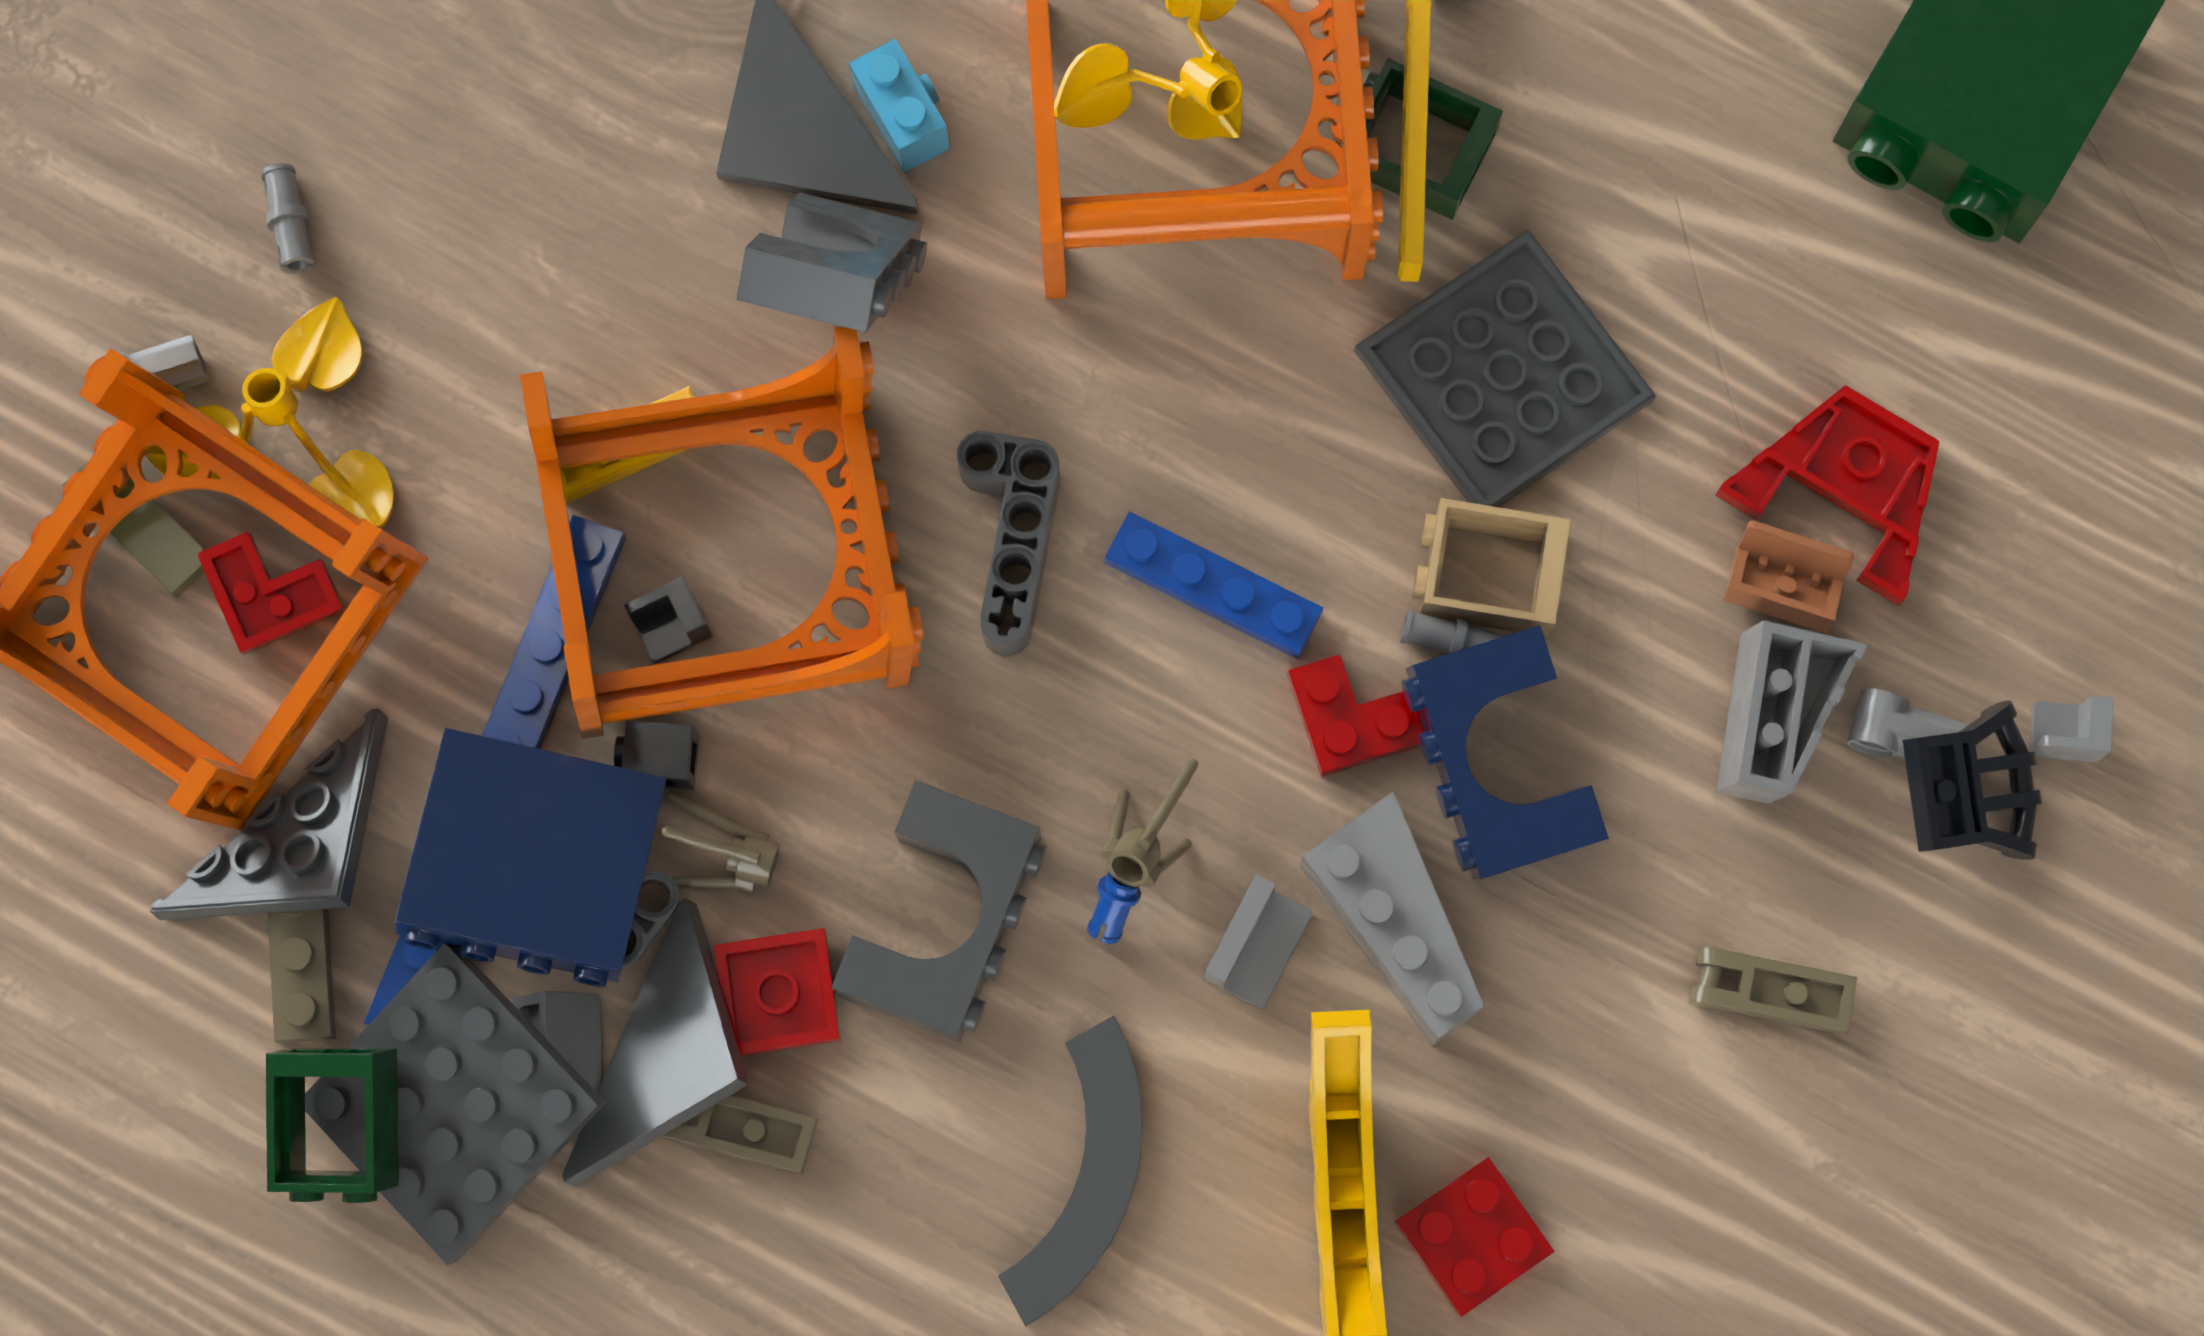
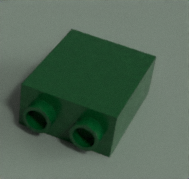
(1990, 102)

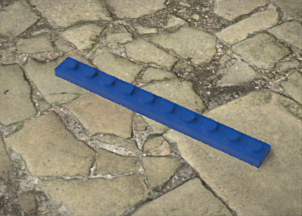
(528, 693)

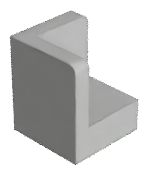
(2072, 730)

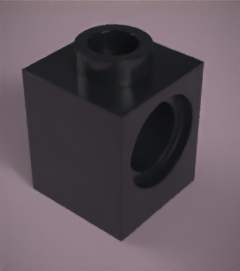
(660, 750)

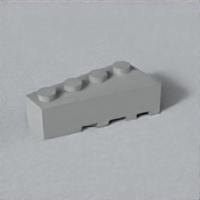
(1392, 912)

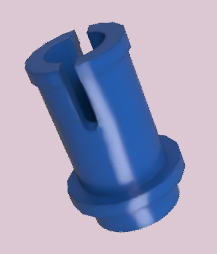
(1112, 908)

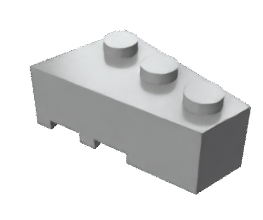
(1779, 705)

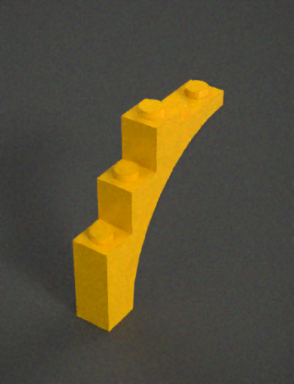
(1345, 1174)

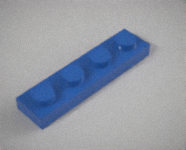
(1213, 585)

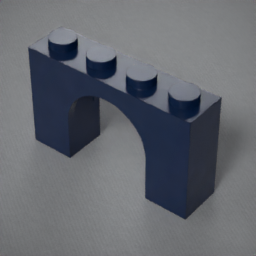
(1493, 832)

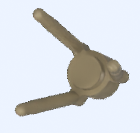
(1136, 854)
(749, 858)

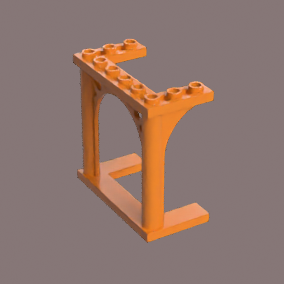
(1327, 213)
(817, 399)
(156, 415)

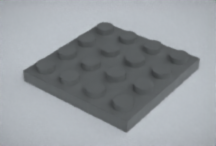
(475, 1098)

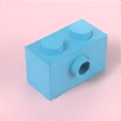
(900, 105)

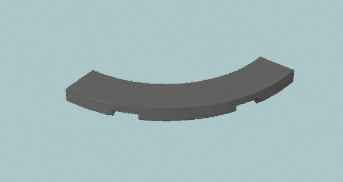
(1104, 1179)

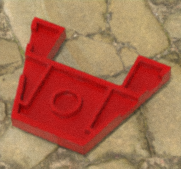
(1860, 462)

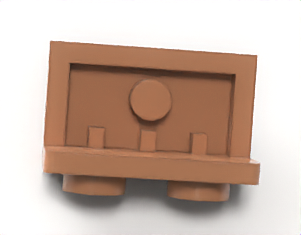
(1788, 576)

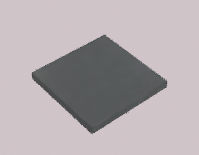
(1504, 373)

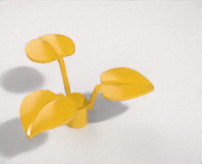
(1201, 105)
(326, 354)

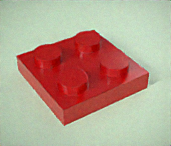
(779, 991)
(1474, 1237)

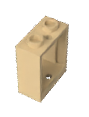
(1516, 524)

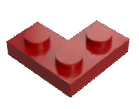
(261, 607)
(1341, 730)

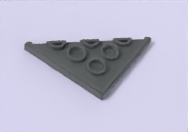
(797, 129)
(297, 846)
(670, 1058)

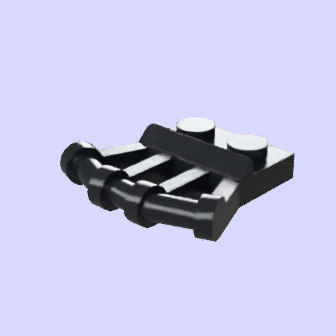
(1949, 791)

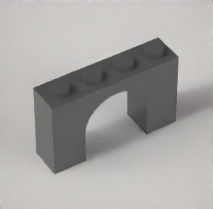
(833, 263)
(945, 989)

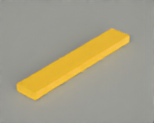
(1414, 140)

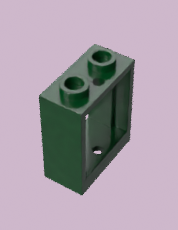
(1452, 106)
(287, 1127)

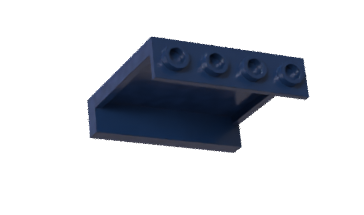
(529, 857)

